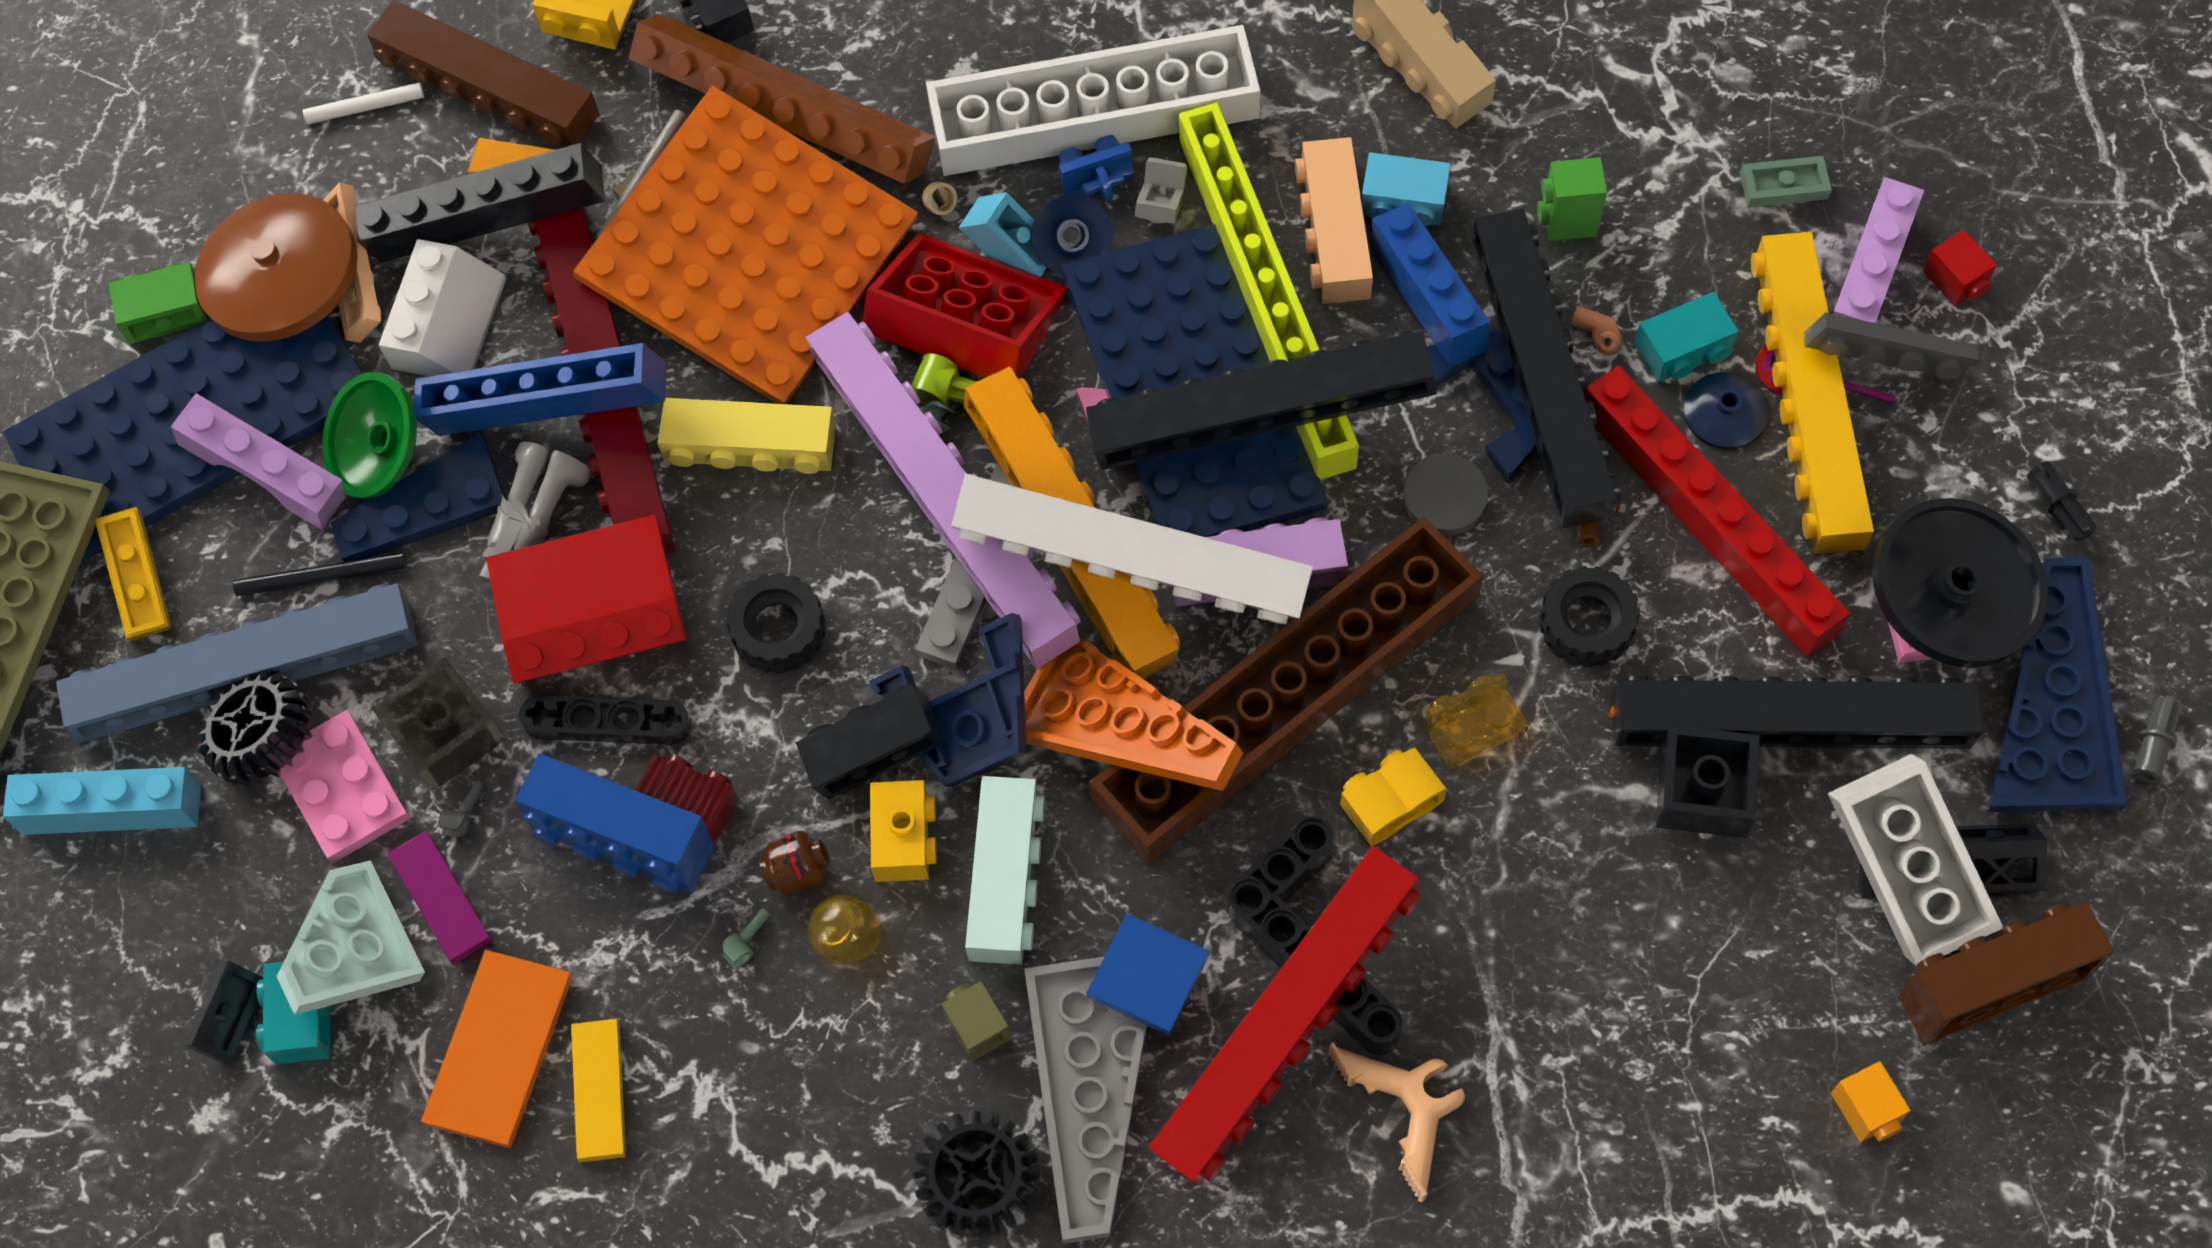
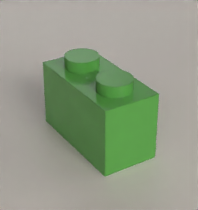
(1572, 199)
(156, 303)

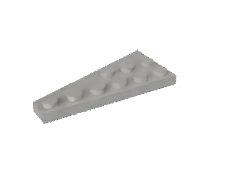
(1088, 1090)

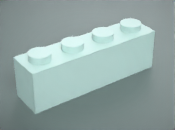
(1003, 870)

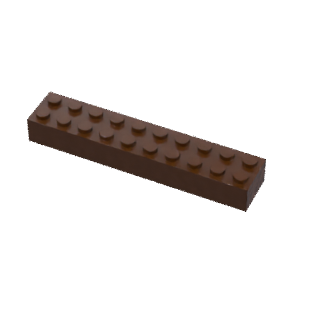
(1300, 680)

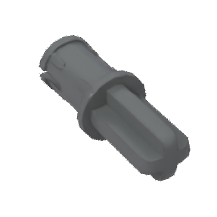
(2157, 740)

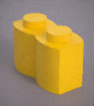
(1392, 796)

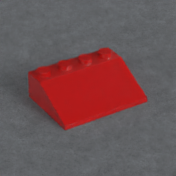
(962, 307)
(585, 599)

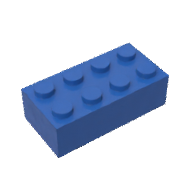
(615, 825)

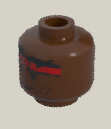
(794, 863)

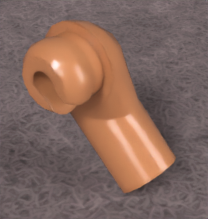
(1602, 329)

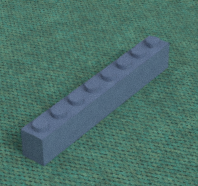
(194, 673)

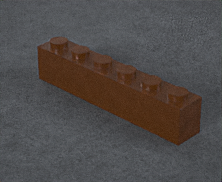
(483, 75)

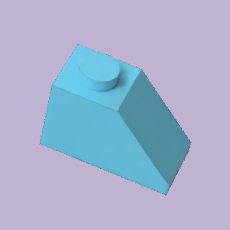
(1003, 232)

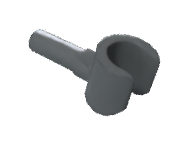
(458, 822)

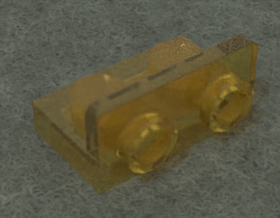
(1474, 720)

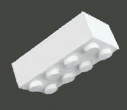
(1915, 859)

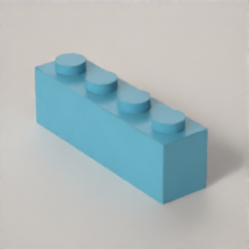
(102, 800)

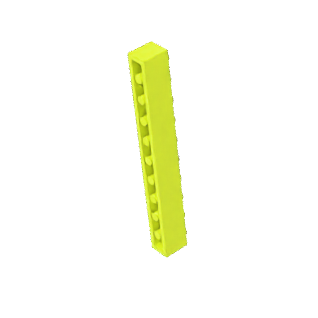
(1259, 270)

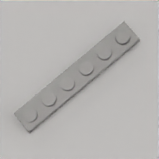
(954, 612)

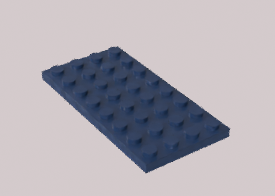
(1176, 316)
(122, 422)

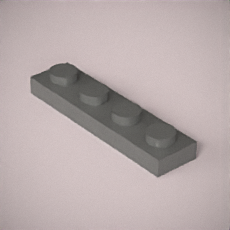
(1890, 346)

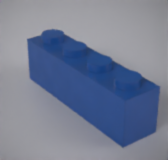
(1430, 285)

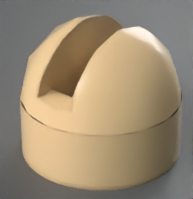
(946, 195)

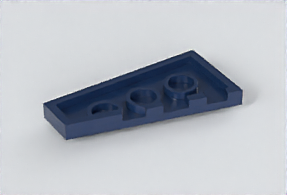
(432, 500)

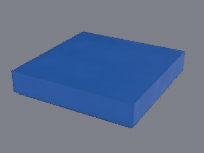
(1148, 974)

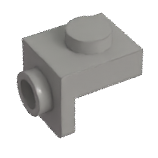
(1162, 191)

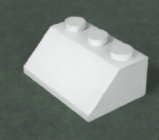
(441, 311)

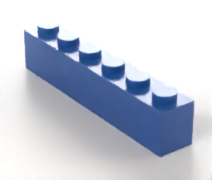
(540, 389)

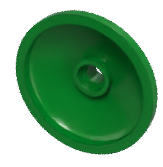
(370, 434)

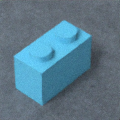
(1403, 180)

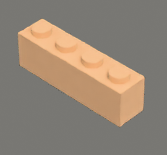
(1335, 219)

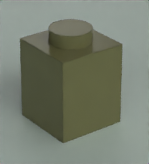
(975, 1019)

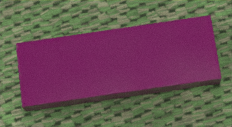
(439, 897)

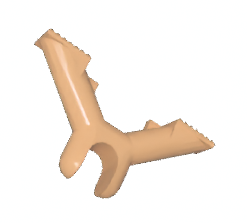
(1423, 1108)

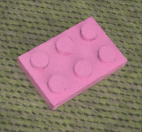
(342, 789)

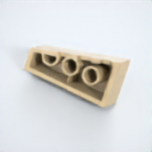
(1426, 56)

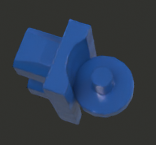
(1096, 171)

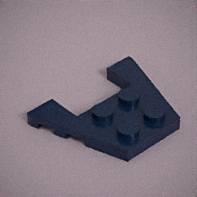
(1497, 374)
(982, 718)

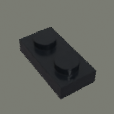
(224, 1012)

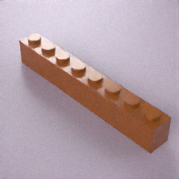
(783, 98)

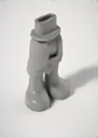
(514, 524)

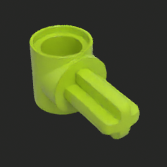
(939, 381)

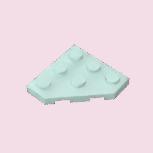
(348, 944)

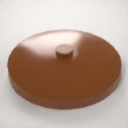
(275, 267)

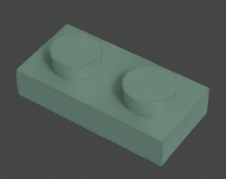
(1785, 181)

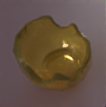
(844, 929)

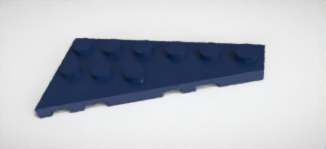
(2061, 720)

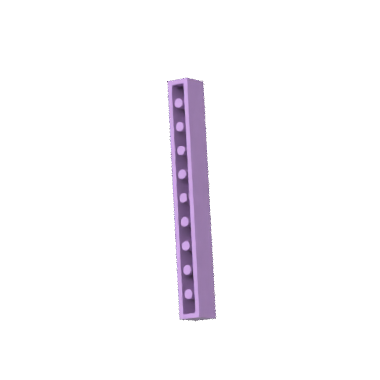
(935, 479)

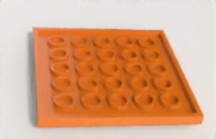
(745, 244)

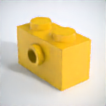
(900, 831)

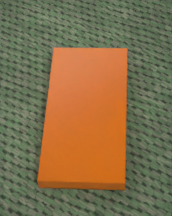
(497, 1049)

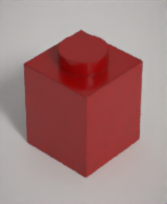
(1960, 268)

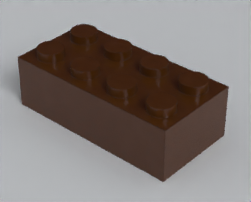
(2004, 971)

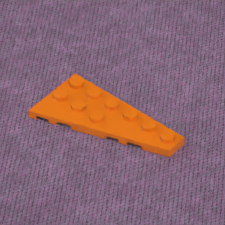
(1113, 716)

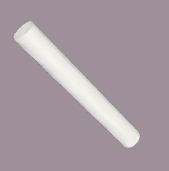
(363, 103)

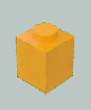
(1871, 1103)

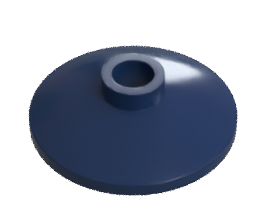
(1075, 211)
(1724, 425)

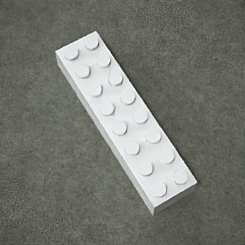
(1083, 97)
(1131, 547)

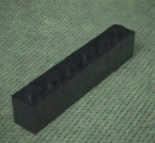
(481, 202)

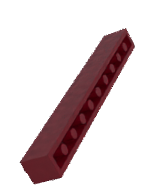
(589, 325)

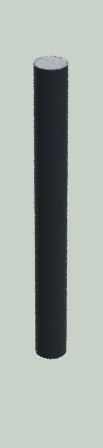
(320, 574)

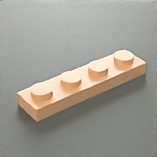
(359, 305)

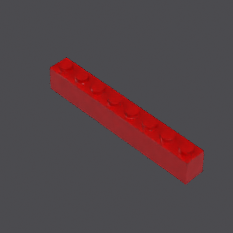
(1715, 513)
(1286, 1017)

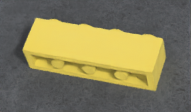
(747, 435)

